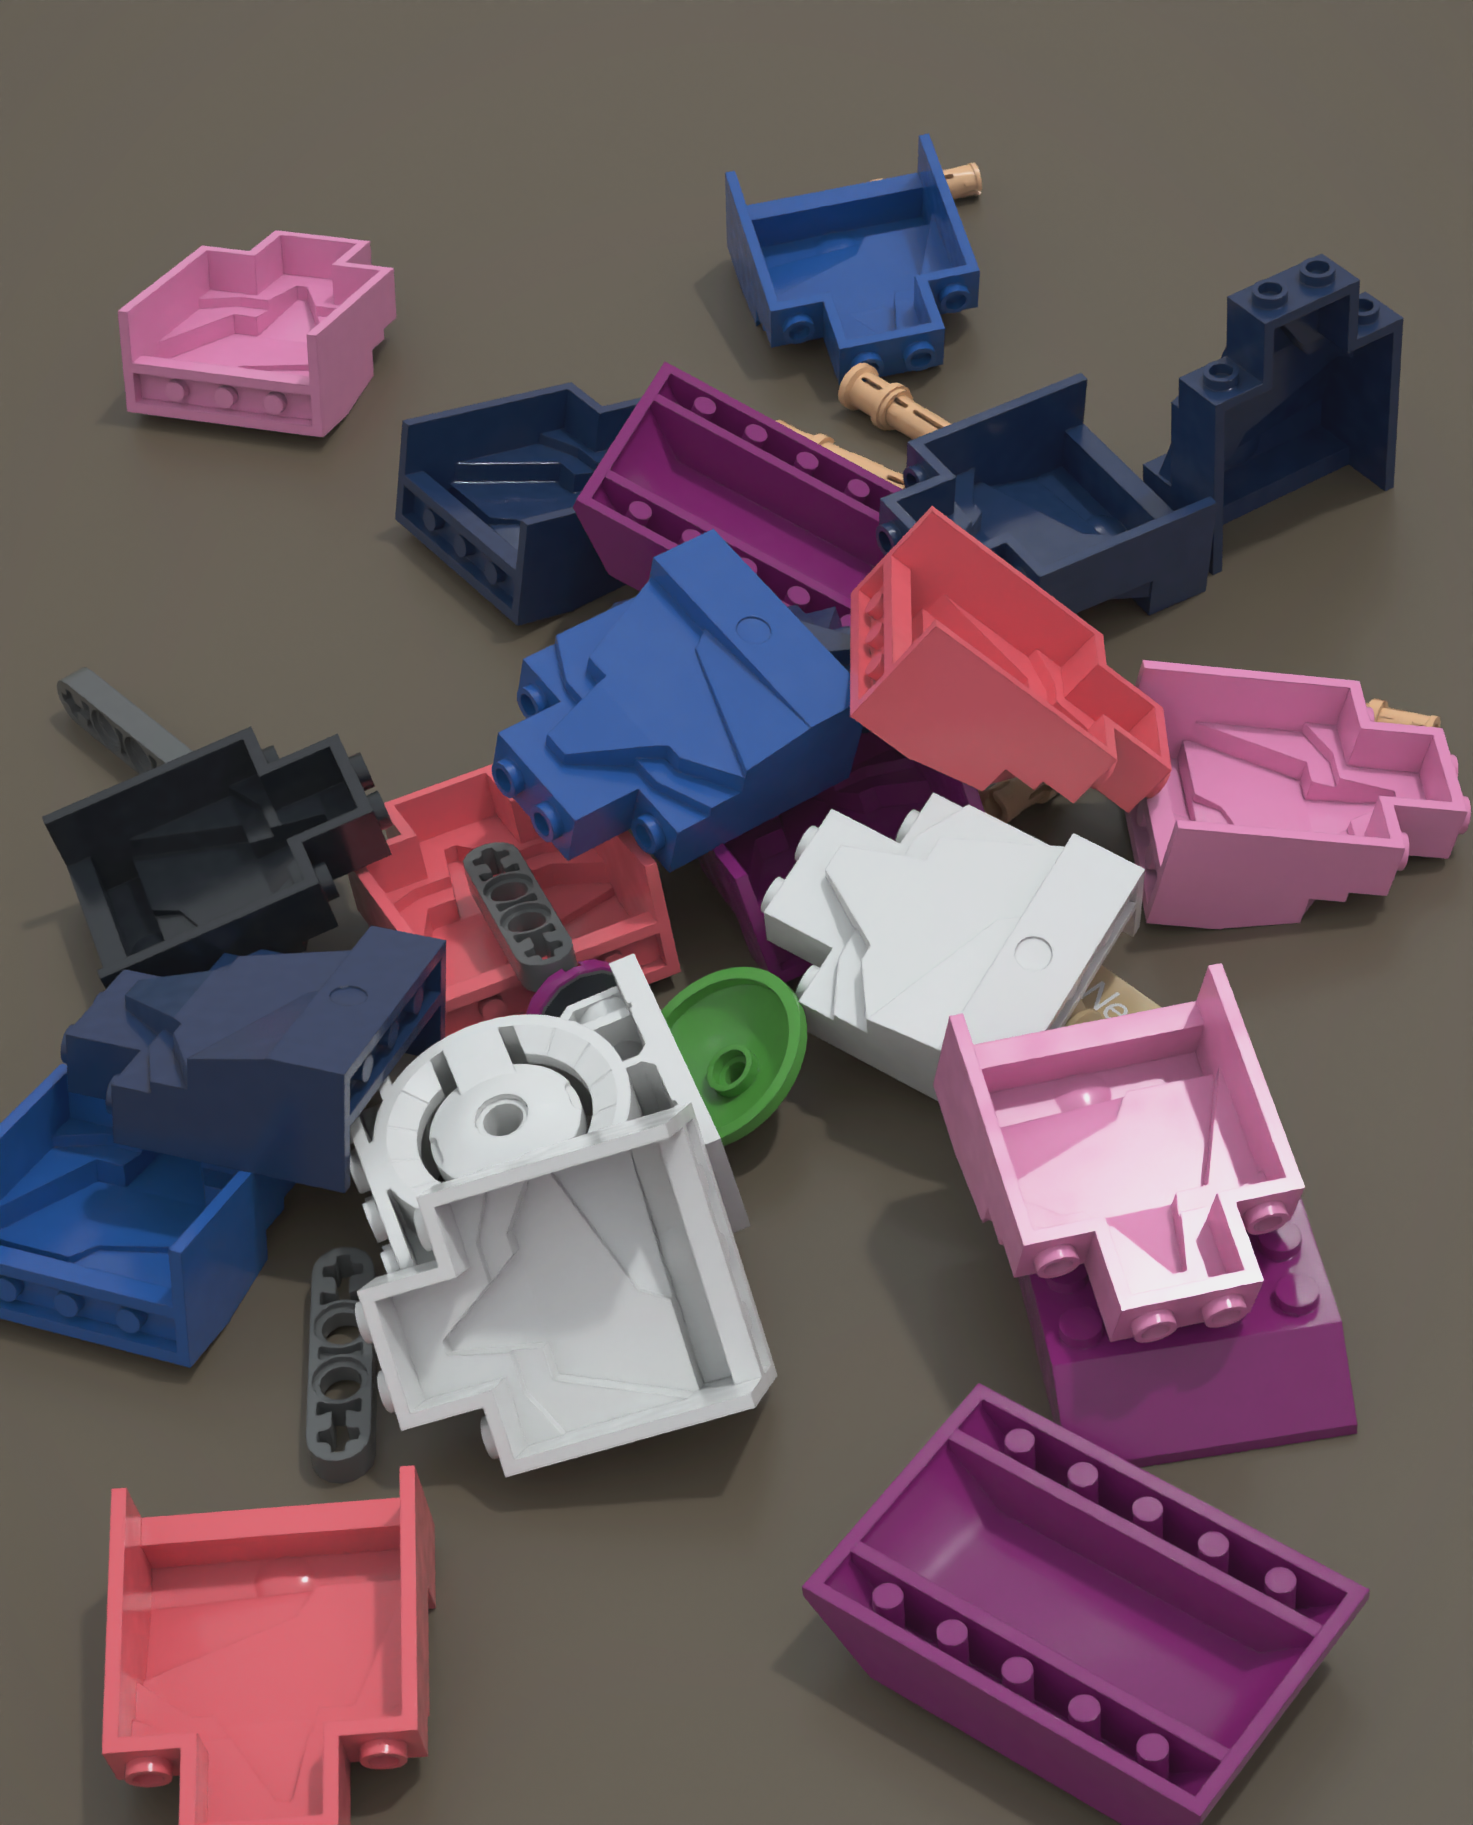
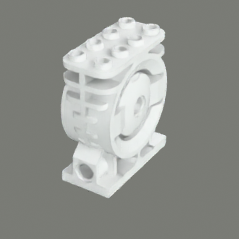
(518, 1089)

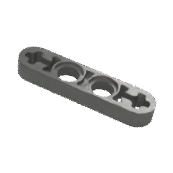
(117, 722)
(518, 913)
(340, 1362)

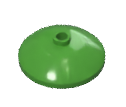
(740, 1043)

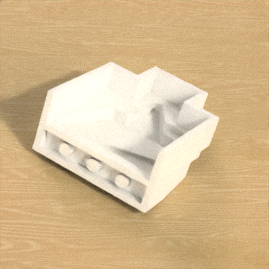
(945, 927)
(573, 1299)

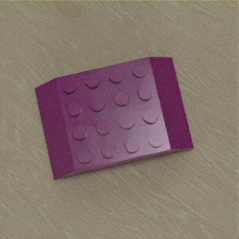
(711, 463)
(1202, 1388)
(1080, 1613)

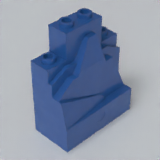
(857, 267)
(678, 714)
(120, 1236)

